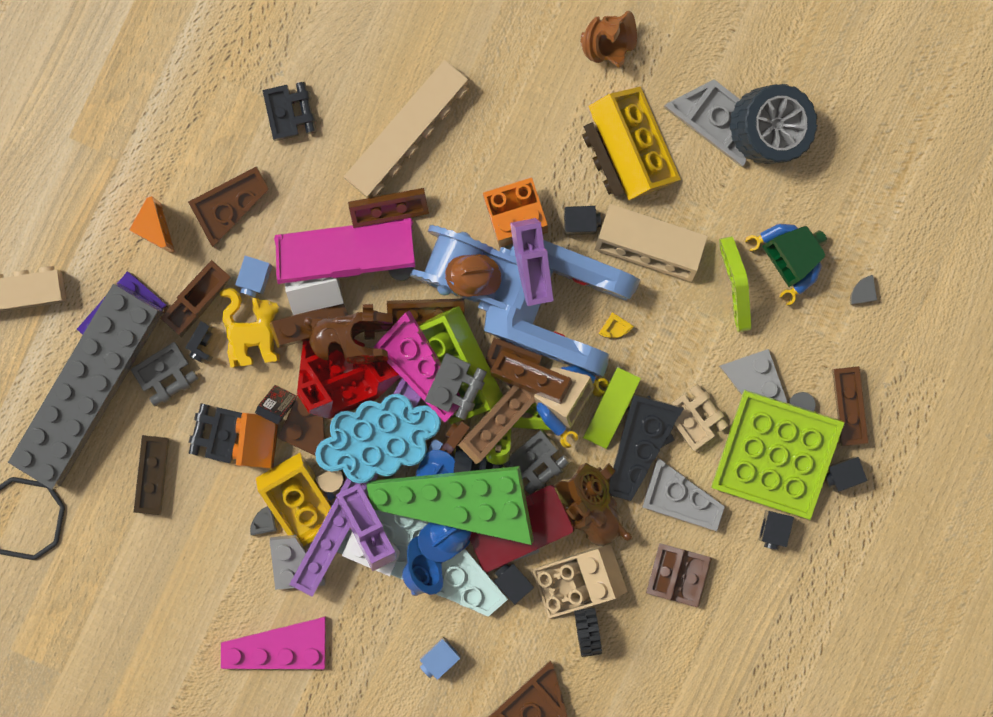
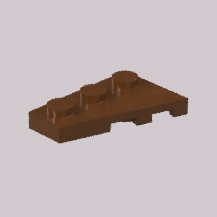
(227, 203)

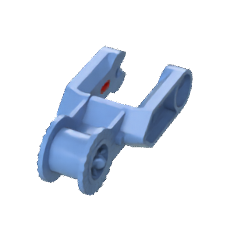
(507, 309)

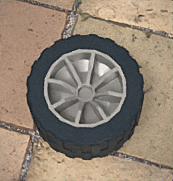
(773, 124)

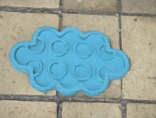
(377, 438)

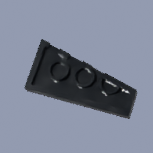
(642, 437)

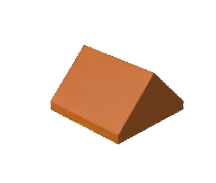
(152, 225)

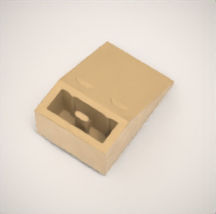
(579, 581)

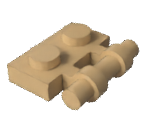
(691, 425)

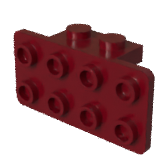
(548, 523)

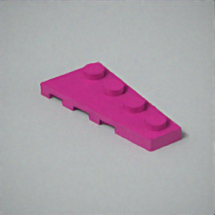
(413, 359)
(280, 648)

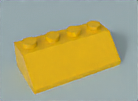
(634, 142)

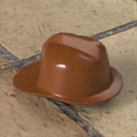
(473, 275)

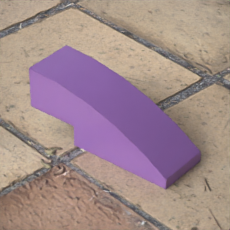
(532, 261)
(366, 527)

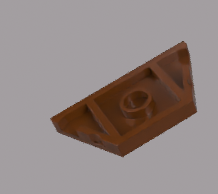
(535, 698)

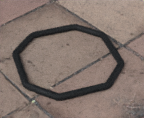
(59, 521)

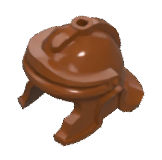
(610, 38)

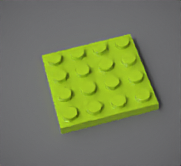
(777, 454)

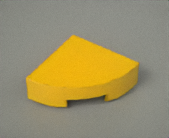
(615, 327)

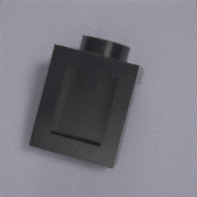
(200, 338)

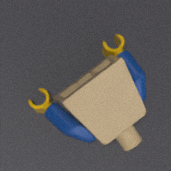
(563, 415)

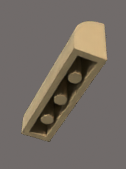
(650, 243)

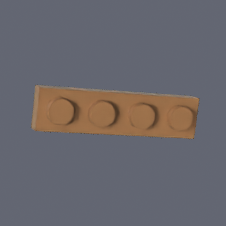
(496, 423)

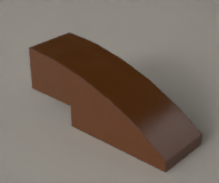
(195, 298)

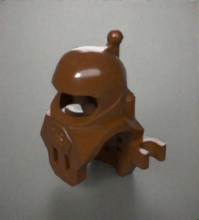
(340, 332)
(589, 498)

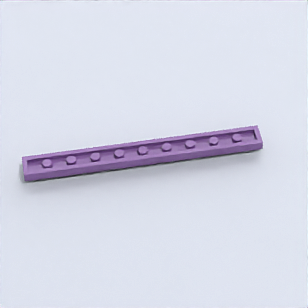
(334, 528)

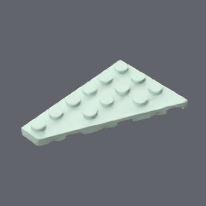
(462, 576)

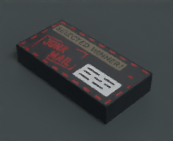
(276, 404)

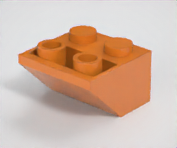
(513, 204)
(256, 441)

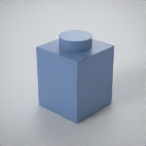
(253, 276)
(439, 659)

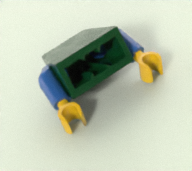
(794, 254)

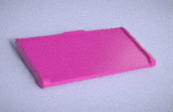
(344, 251)

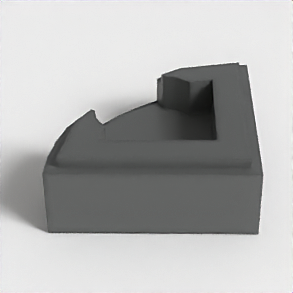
(864, 291)
(263, 522)

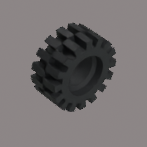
(588, 632)

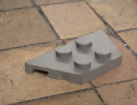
(709, 114)

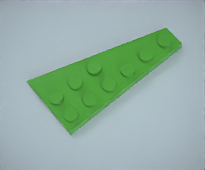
(473, 501)

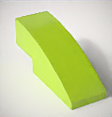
(611, 407)

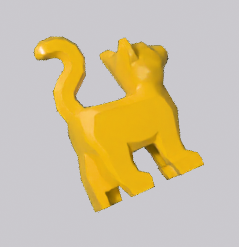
(247, 335)

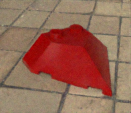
(339, 386)

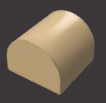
(331, 481)

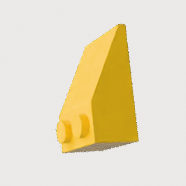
(295, 498)

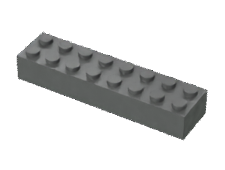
(86, 386)

